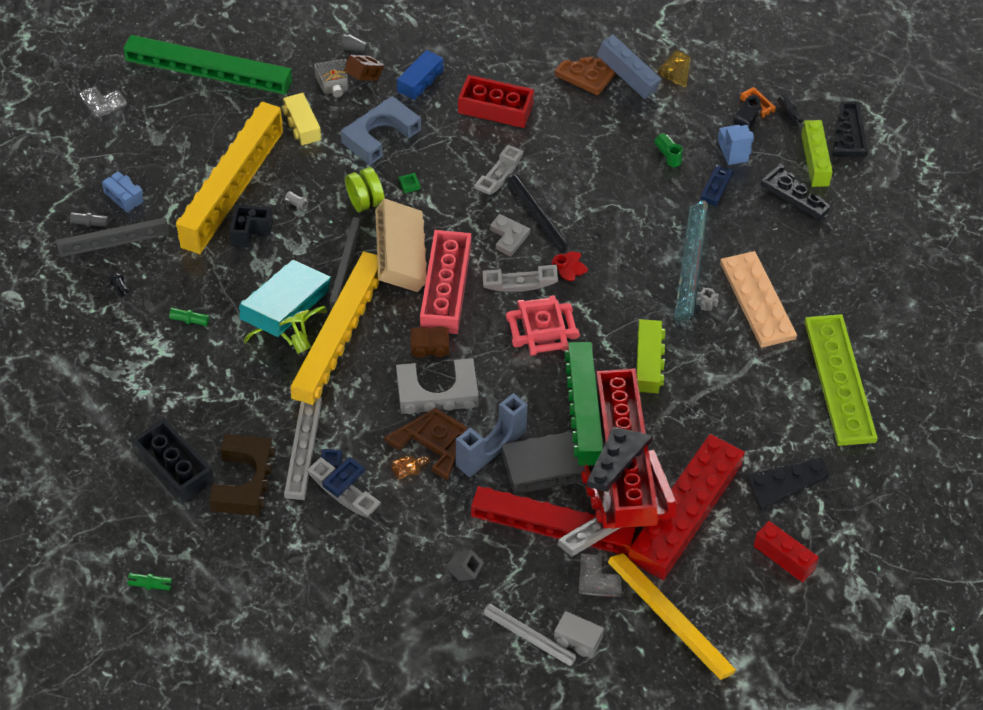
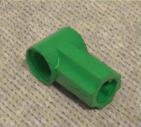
(669, 149)

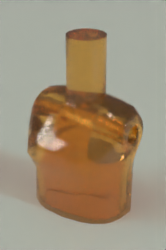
(408, 466)

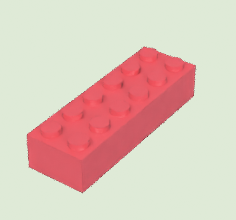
(446, 280)

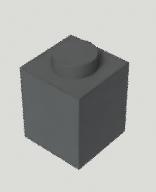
(465, 565)

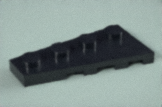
(617, 455)

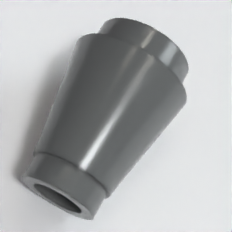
(351, 43)

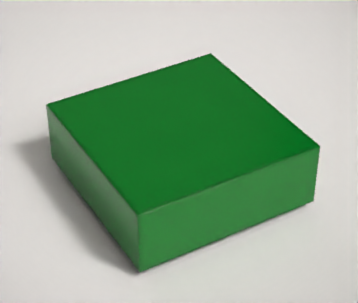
(409, 183)

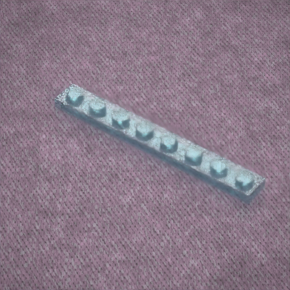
(691, 261)

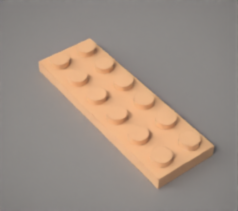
(758, 299)

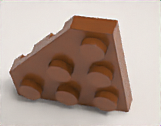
(587, 73)

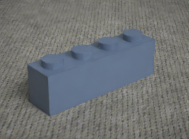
(629, 66)

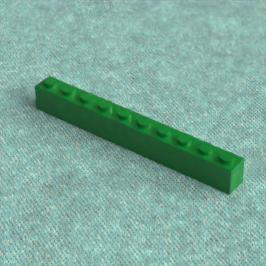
(208, 64)

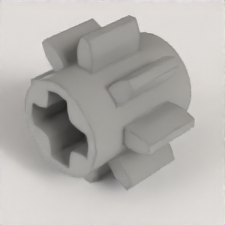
(707, 299)

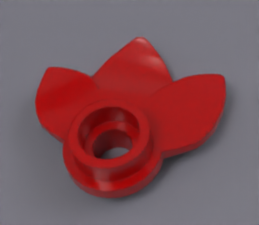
(569, 265)

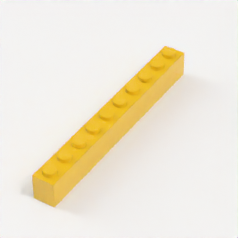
(336, 330)

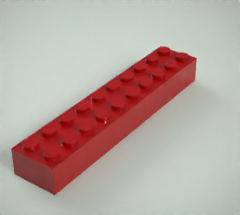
(621, 407)

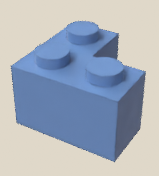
(735, 143)

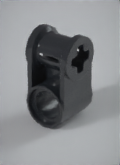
(746, 114)

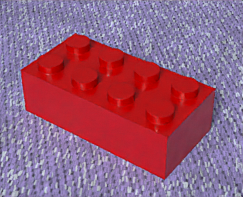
(496, 101)

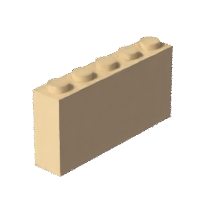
(400, 245)

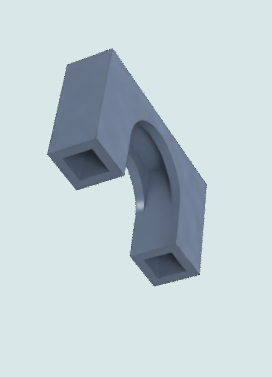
(388, 113)
(475, 452)

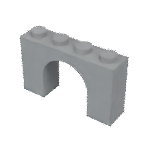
(416, 399)

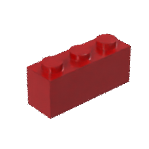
(785, 551)

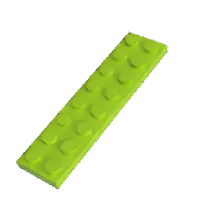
(840, 380)

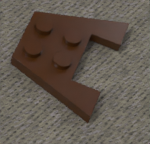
(435, 432)

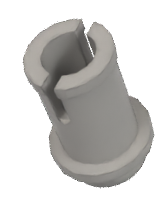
(300, 202)

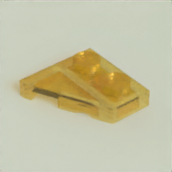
(676, 68)

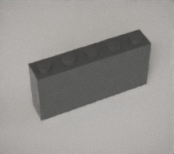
(542, 463)

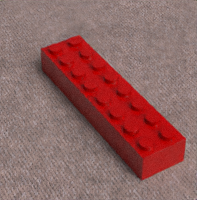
(695, 496)

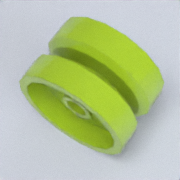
(364, 189)

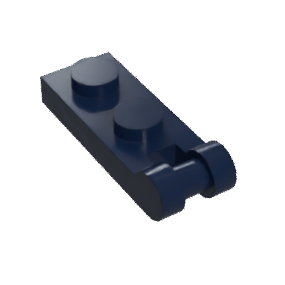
(716, 185)

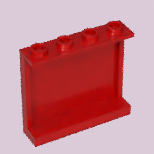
(603, 501)

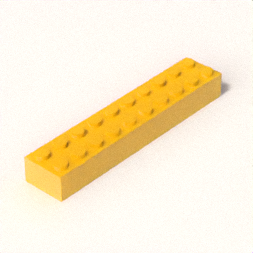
(229, 178)

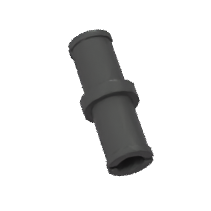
(89, 219)

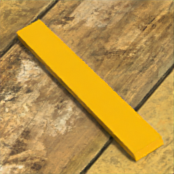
(672, 616)

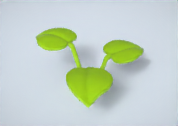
(299, 339)

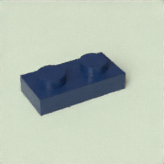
(343, 477)

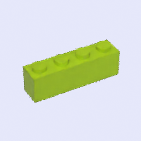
(816, 153)
(649, 356)

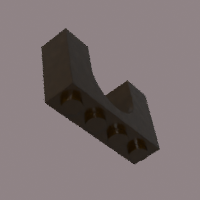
(245, 498)

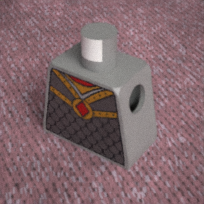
(332, 77)

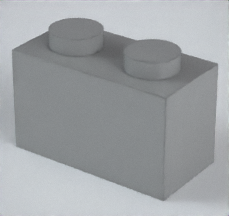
(578, 635)

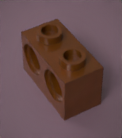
(363, 67)

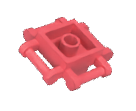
(542, 325)

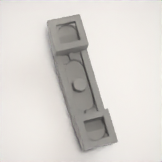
(501, 171)
(520, 281)
(352, 498)

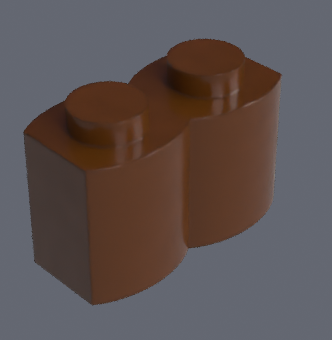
(429, 341)

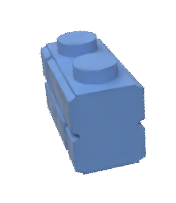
(123, 191)

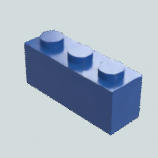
(420, 75)

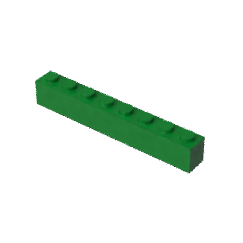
(584, 403)

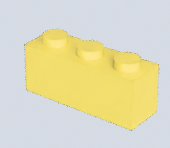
(301, 119)

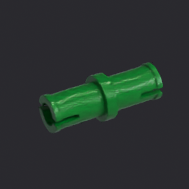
(189, 316)
(149, 581)

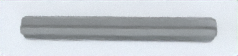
(529, 634)

